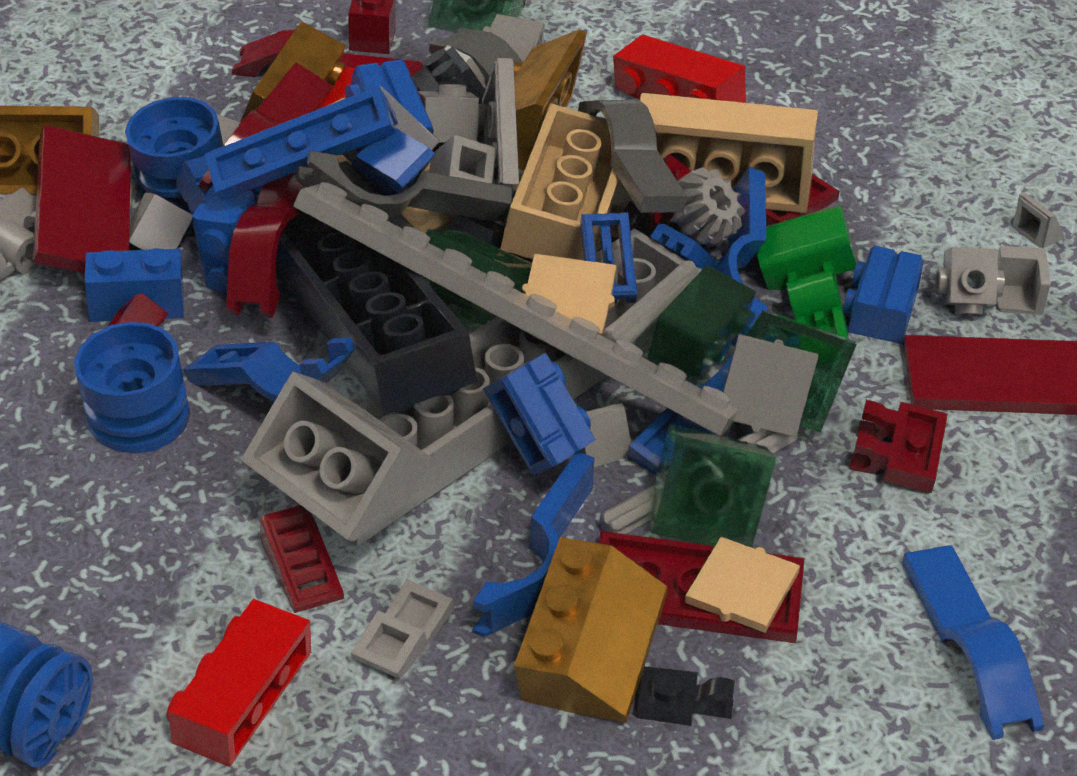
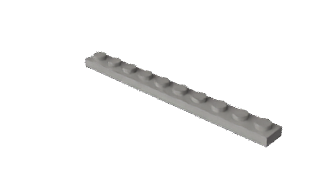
(532, 314)

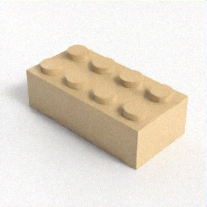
(739, 137)
(562, 180)

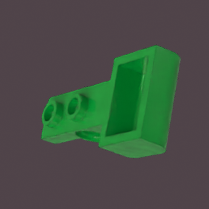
(805, 259)

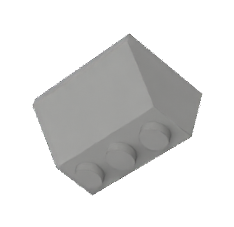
(335, 457)

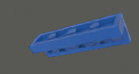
(286, 146)

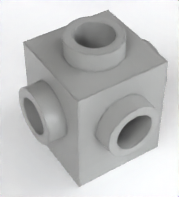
(981, 268)

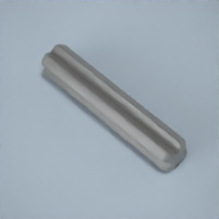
(650, 306)

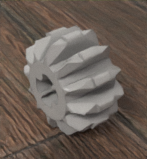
(710, 208)

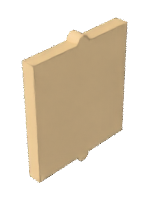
(574, 286)
(742, 584)

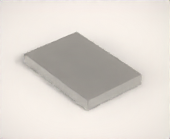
(500, 125)

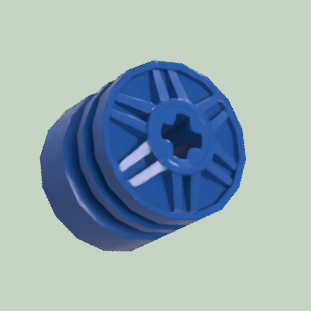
(165, 137)
(132, 387)
(40, 695)

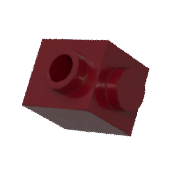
(372, 25)

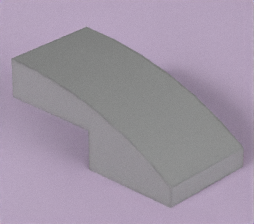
(403, 632)

